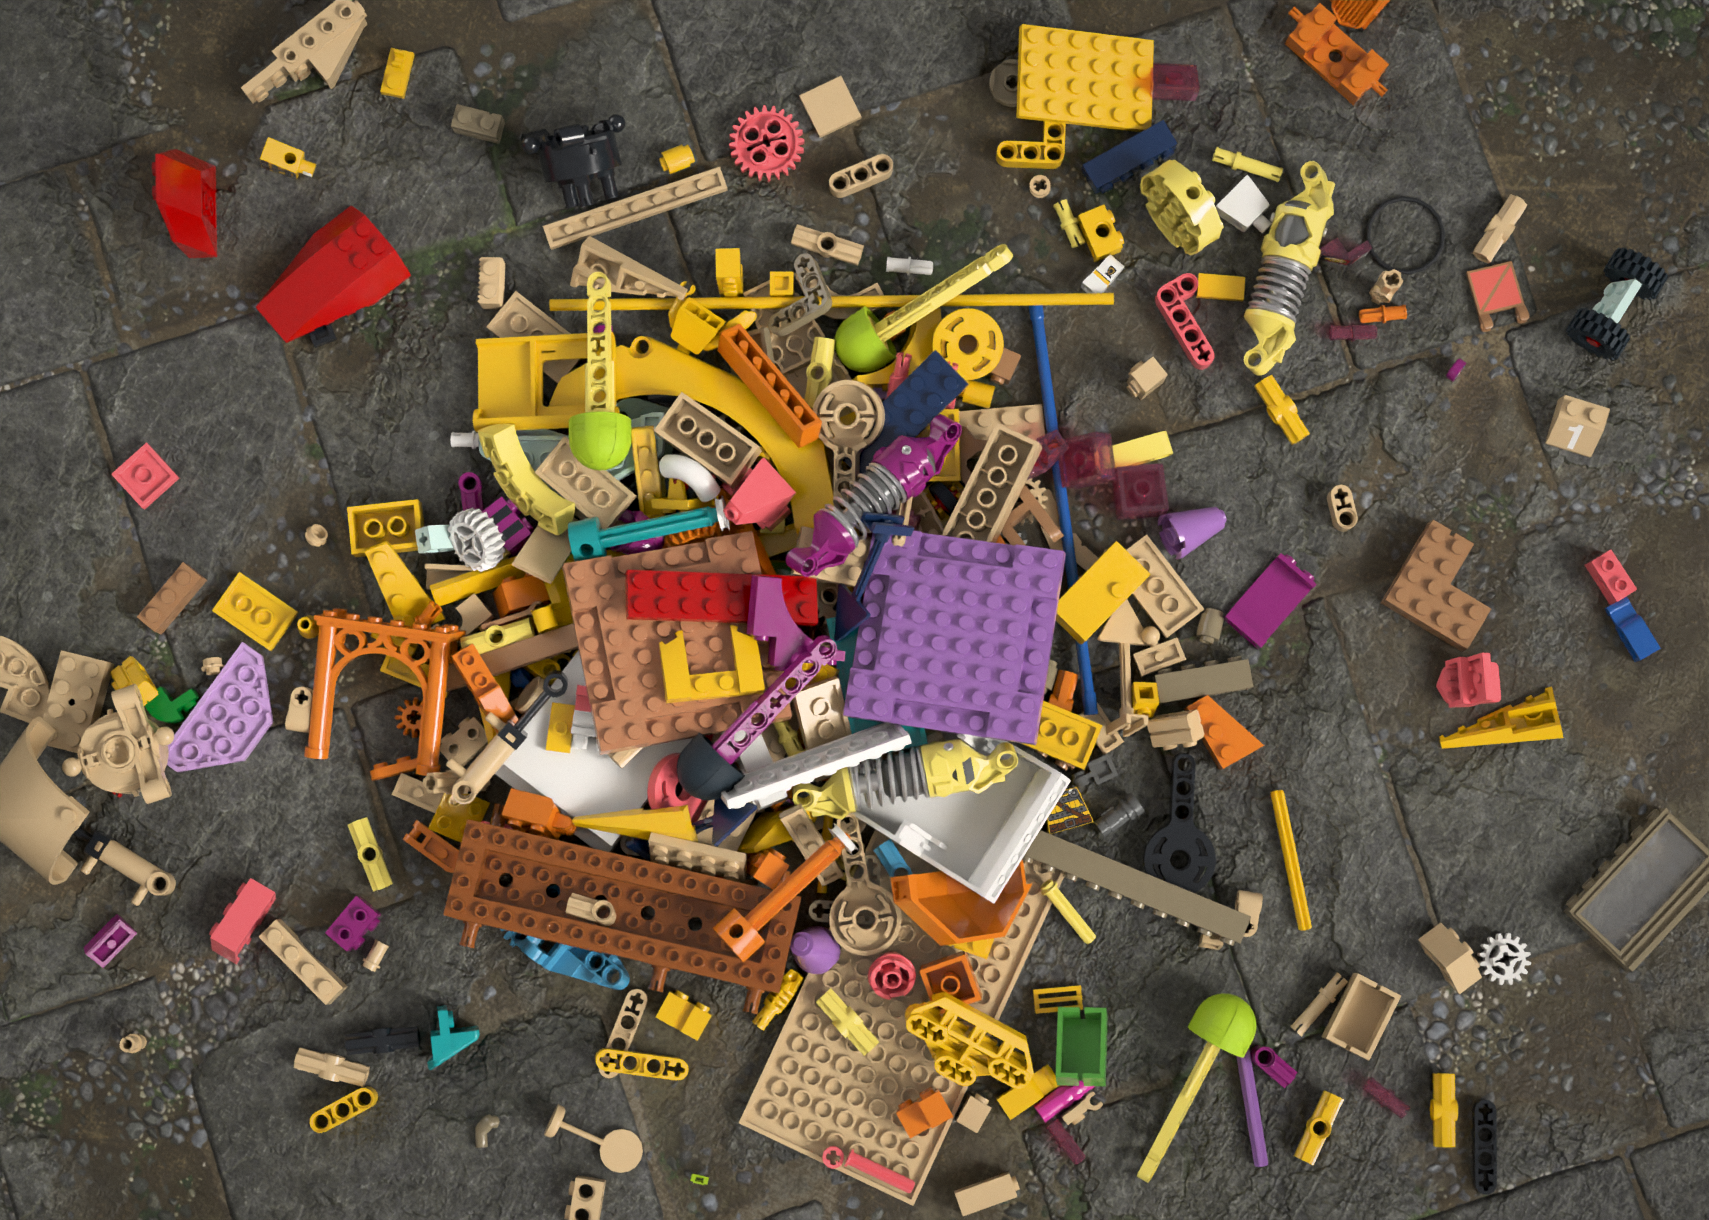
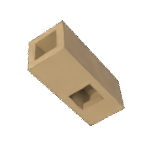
(986, 1193)

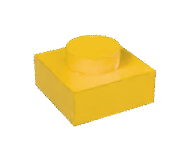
(781, 284)

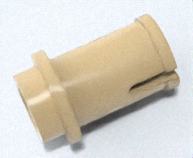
(375, 956)

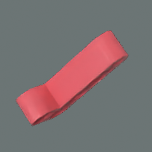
(1189, 324)

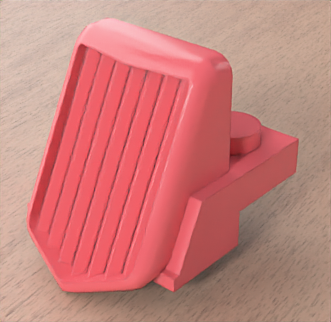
(1470, 681)

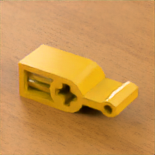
(1018, 1100)

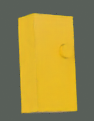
(1099, 592)

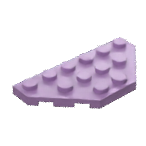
(227, 717)

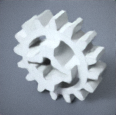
(1505, 968)

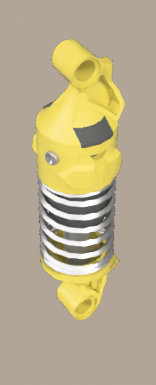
(927, 770)

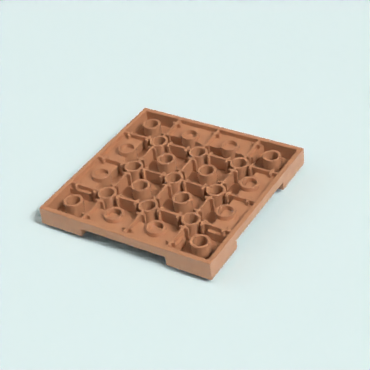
(624, 658)

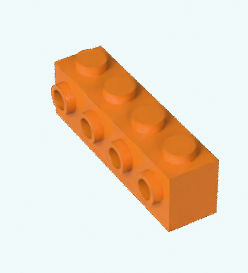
(766, 866)

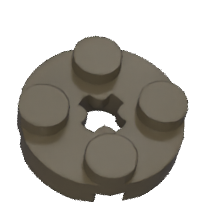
(1000, 75)

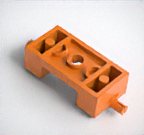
(1319, 36)

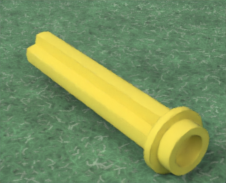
(1050, 889)

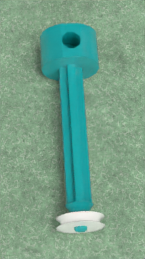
(590, 540)

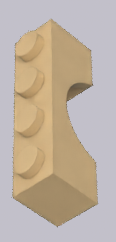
(293, 953)

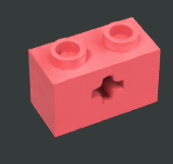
(1610, 577)

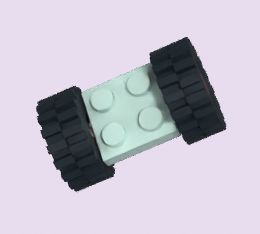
(1630, 277)

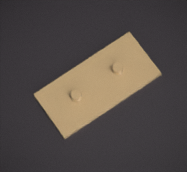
(544, 554)

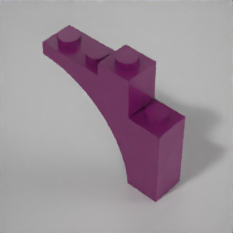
(771, 618)

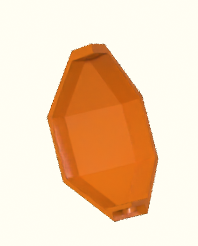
(953, 911)

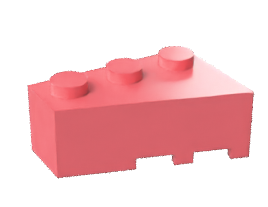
(241, 919)

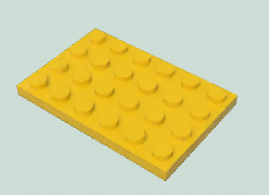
(1084, 78)

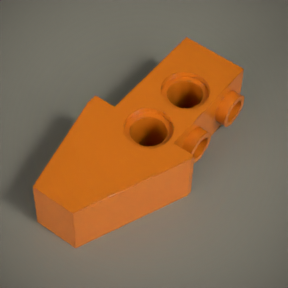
(482, 684)

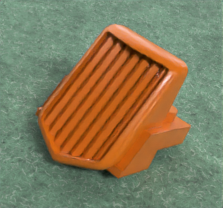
(1357, 12)

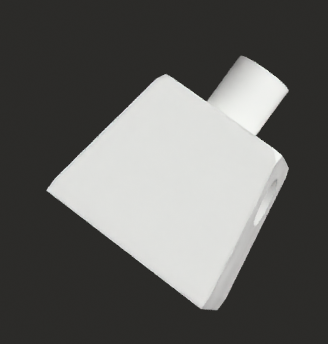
(1245, 207)

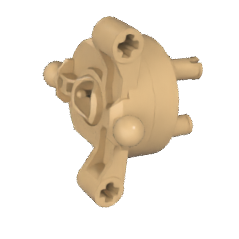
(125, 750)

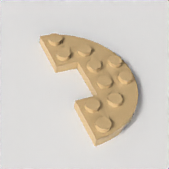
(24, 680)

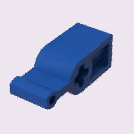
(1632, 630)

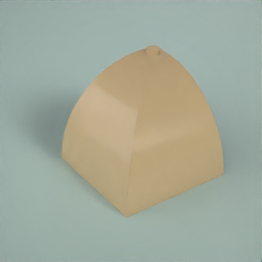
(34, 810)

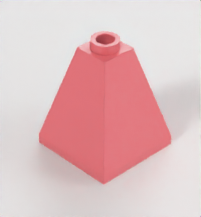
(760, 496)

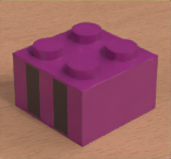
(514, 530)

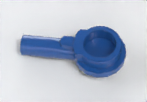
(520, 677)

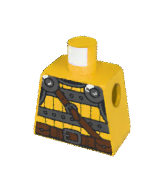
(277, 154)
(1068, 812)

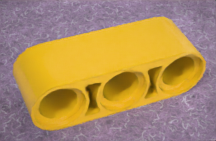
(332, 1112)

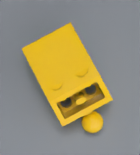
(767, 831)

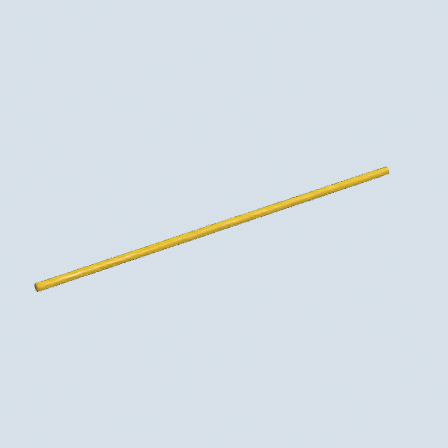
(841, 301)

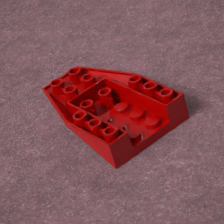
(187, 201)

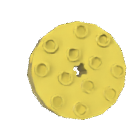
(1181, 206)

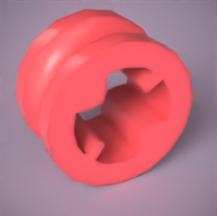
(839, 1152)

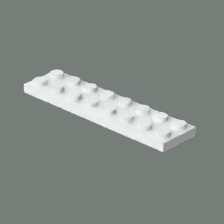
(816, 762)

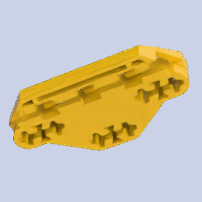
(972, 1051)

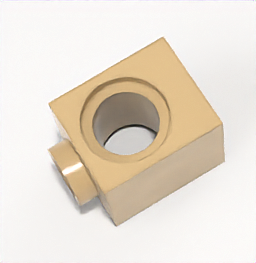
(974, 1112)

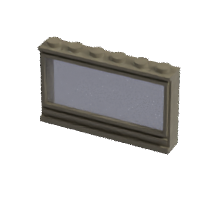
(1643, 889)

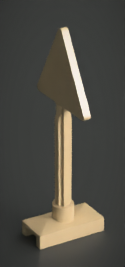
(1125, 630)

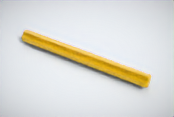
(1291, 860)

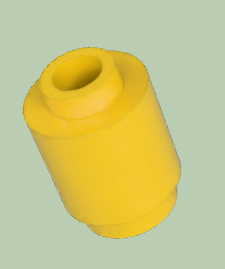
(676, 158)

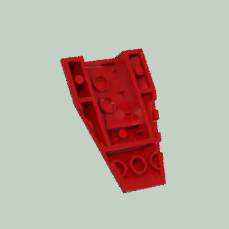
(333, 276)

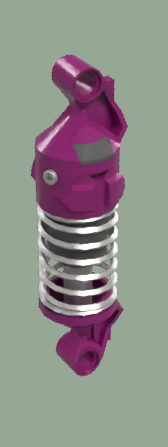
(890, 479)

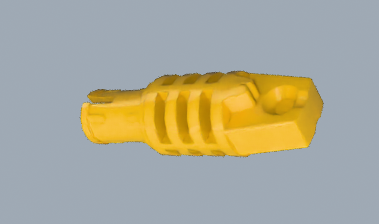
(777, 1002)

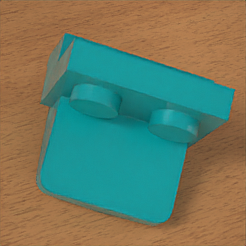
(449, 1041)

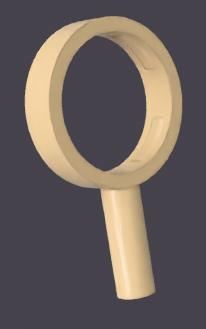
(528, 695)

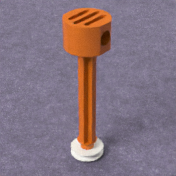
(735, 923)

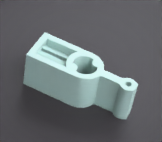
(433, 539)

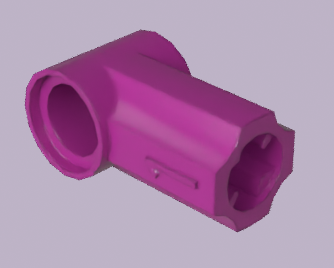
(473, 497)
(1273, 1066)

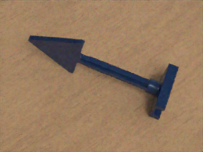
(849, 610)
(723, 822)

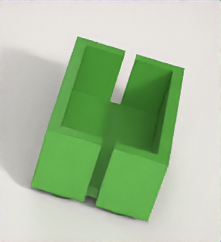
(1081, 1046)

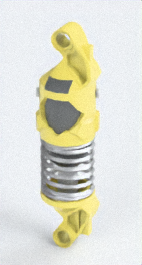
(1287, 259)

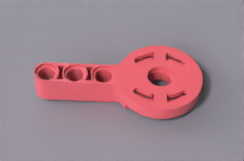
(666, 772)

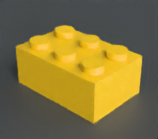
(385, 522)

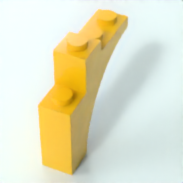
(918, 345)

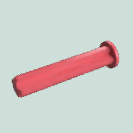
(879, 1171)

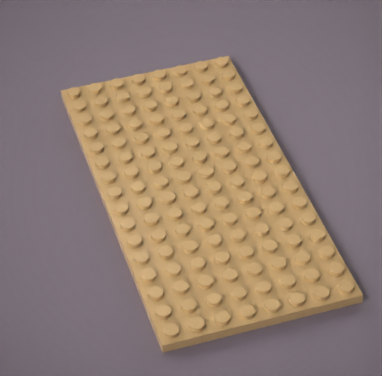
(823, 1088)

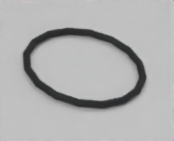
(1432, 211)

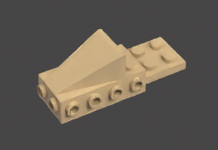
(320, 44)

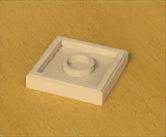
(830, 106)

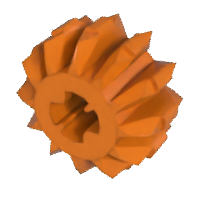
(405, 717)

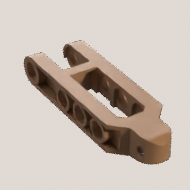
(968, 448)

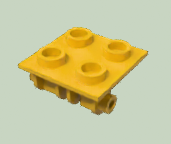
(452, 816)

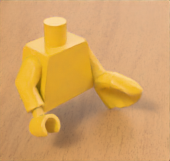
(699, 328)

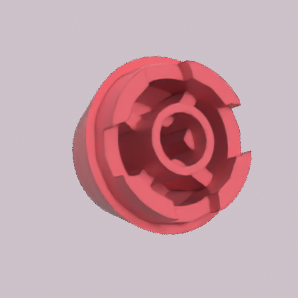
(891, 975)

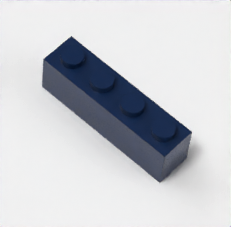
(1129, 157)

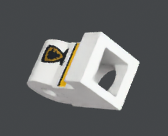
(1102, 276)

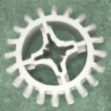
(476, 539)

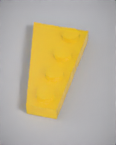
(398, 585)

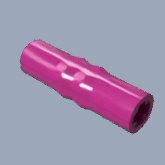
(1060, 1099)

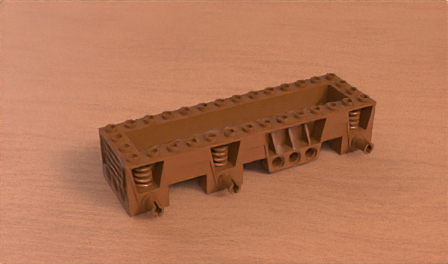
(629, 886)

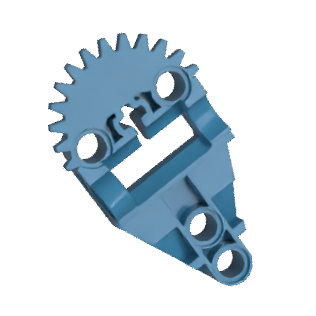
(572, 960)

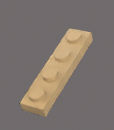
(808, 840)

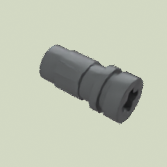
(1116, 816)

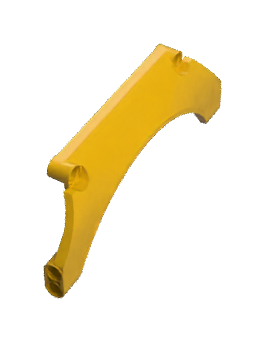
(671, 371)

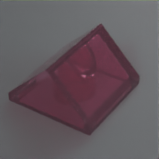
(1174, 82)

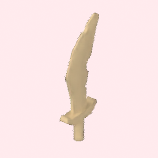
(1084, 556)

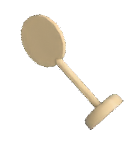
(618, 1150)

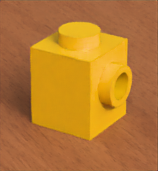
(1144, 698)

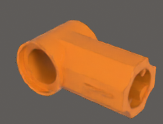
(1064, 690)

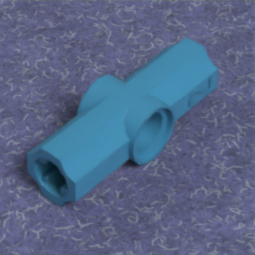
(891, 858)

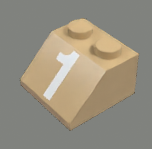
(1577, 425)

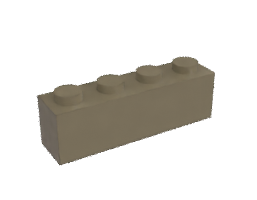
(1203, 681)

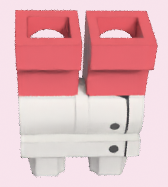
(582, 722)

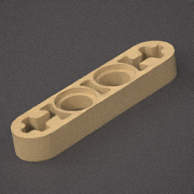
(621, 1032)

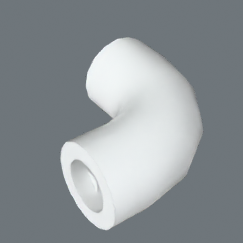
(692, 474)

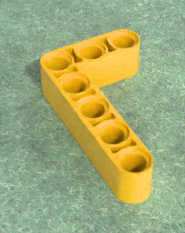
(1041, 150)

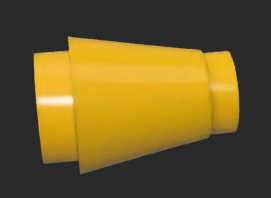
(313, 629)

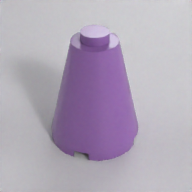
(1189, 529)
(815, 949)

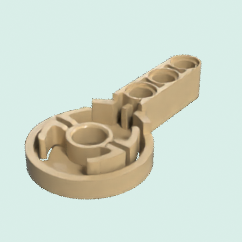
(848, 439)
(861, 896)

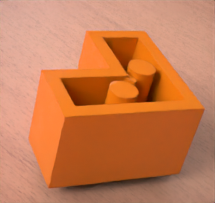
(924, 1112)

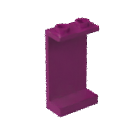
(1270, 600)

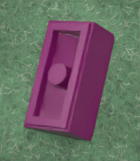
(109, 941)

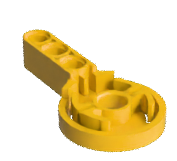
(978, 325)

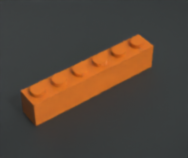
(769, 386)

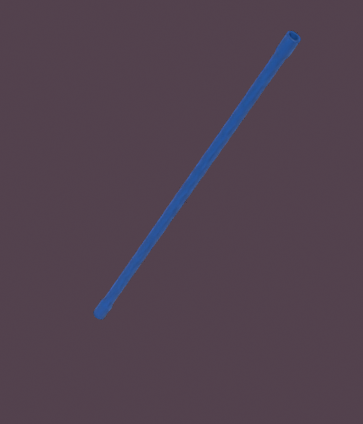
(1037, 317)

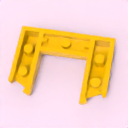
(682, 687)

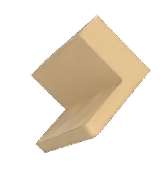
(441, 572)

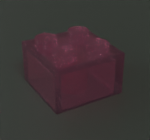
(1087, 461)
(1140, 491)

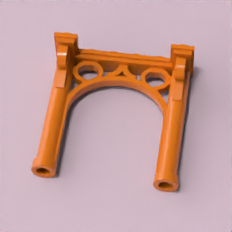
(332, 636)

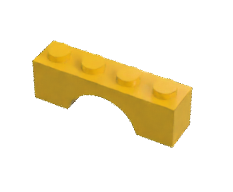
(729, 272)

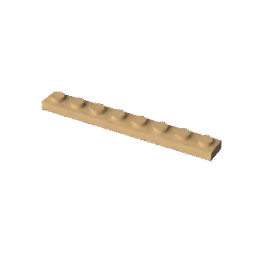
(635, 208)

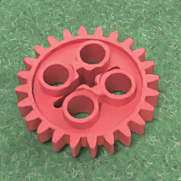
(773, 163)

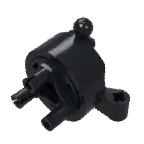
(577, 157)

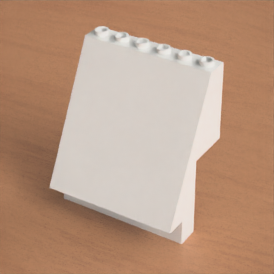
(583, 779)
(969, 833)

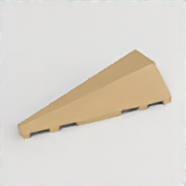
(623, 272)

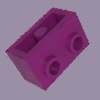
(353, 924)

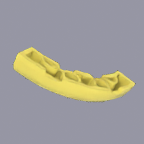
(521, 483)

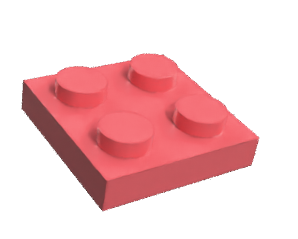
(145, 476)

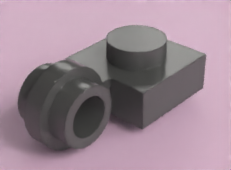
(1099, 769)

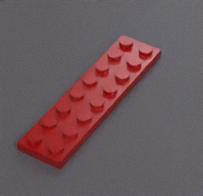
(710, 596)

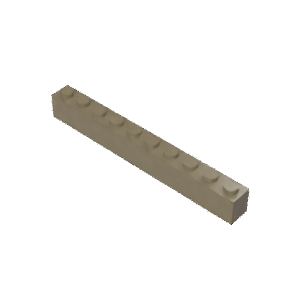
(1138, 887)

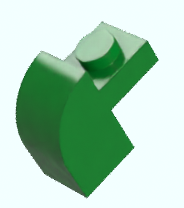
(167, 709)

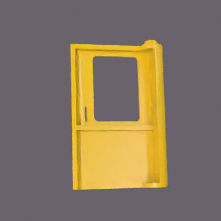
(513, 380)

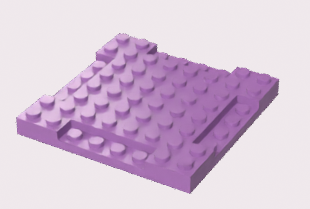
(957, 637)

